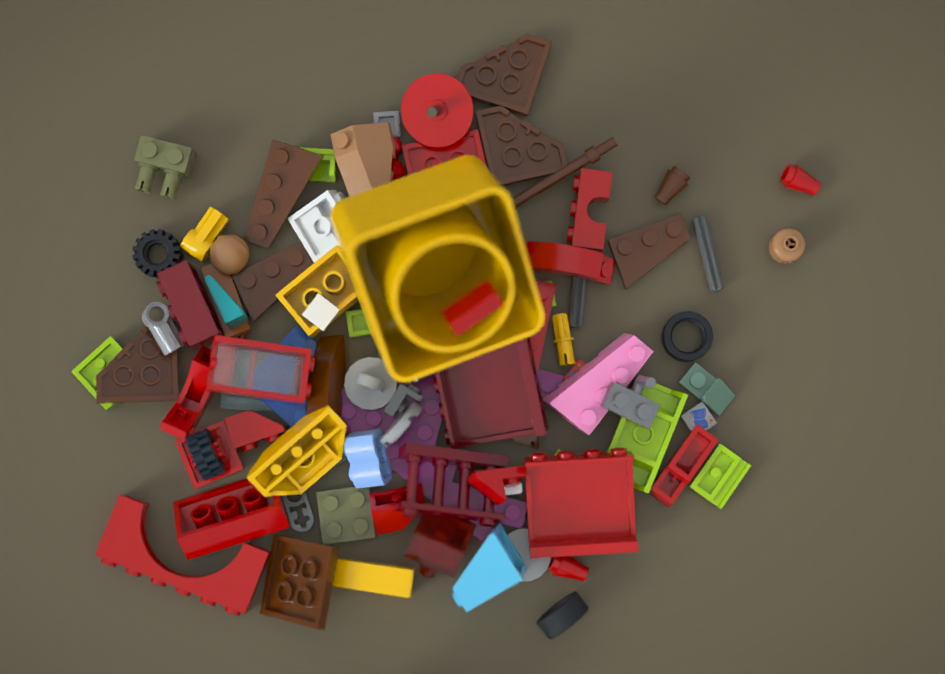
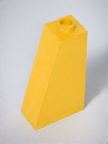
(374, 577)

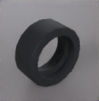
(699, 320)
(562, 615)

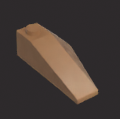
(364, 155)

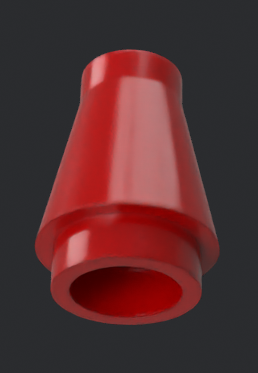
(798, 179)
(568, 568)

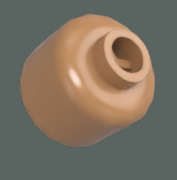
(781, 252)

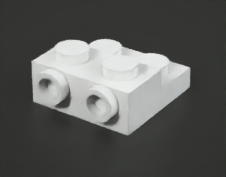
(314, 224)

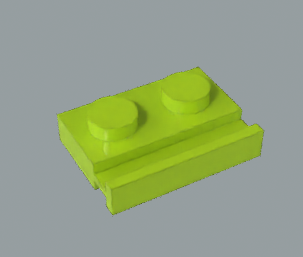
(719, 476)

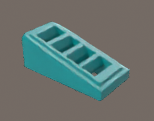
(229, 309)

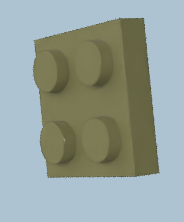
(345, 515)

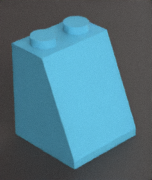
(490, 571)

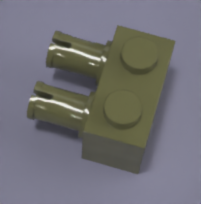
(166, 157)

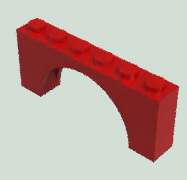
(128, 546)

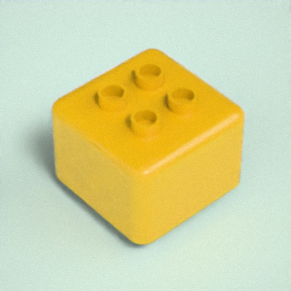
(422, 249)

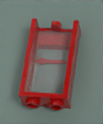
(259, 370)

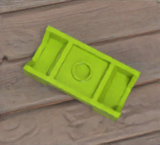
(650, 444)

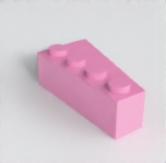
(582, 394)

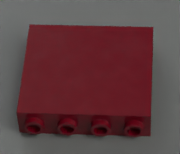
(492, 396)

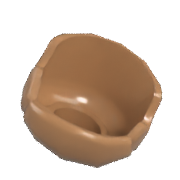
(229, 254)

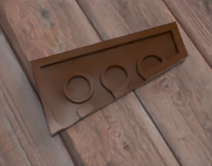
(280, 186)

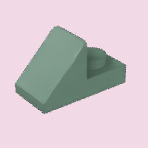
(706, 388)

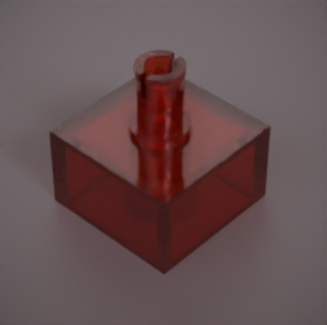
(439, 544)

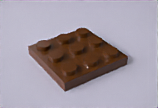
(299, 581)

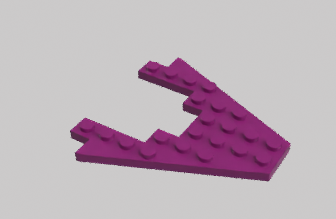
(425, 431)

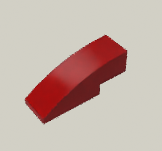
(682, 466)

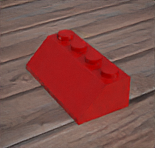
(226, 518)

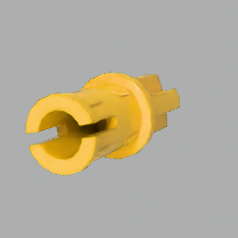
(563, 339)

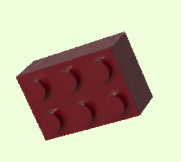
(189, 305)

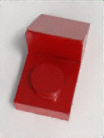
(492, 482)

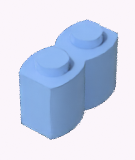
(367, 459)

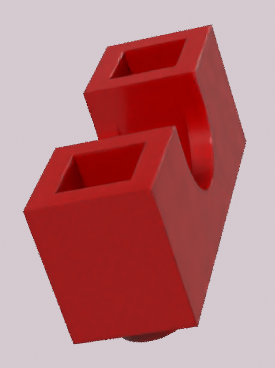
(590, 188)

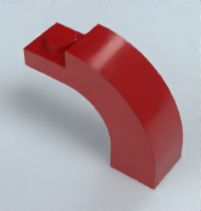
(570, 260)
(193, 399)

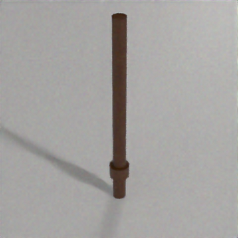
(591, 156)

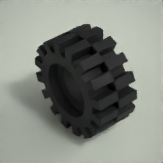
(146, 242)

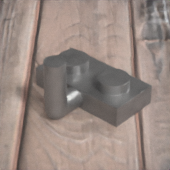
(630, 403)

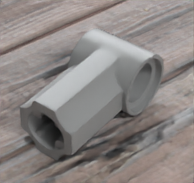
(164, 330)

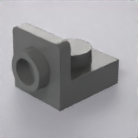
(398, 403)

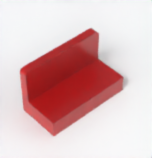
(472, 308)

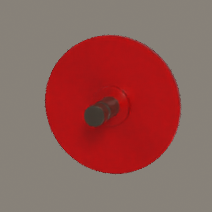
(437, 110)

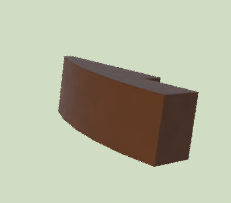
(327, 374)

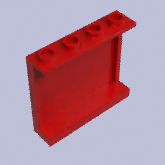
(580, 503)

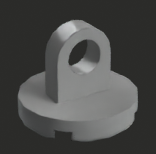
(369, 384)

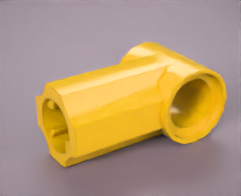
(199, 240)

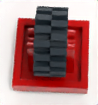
(209, 455)

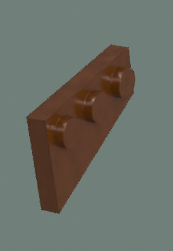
(646, 247)
(264, 279)

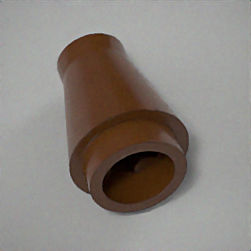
(672, 184)

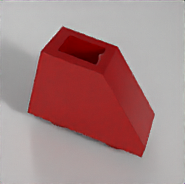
(250, 428)

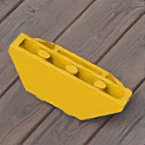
(300, 455)

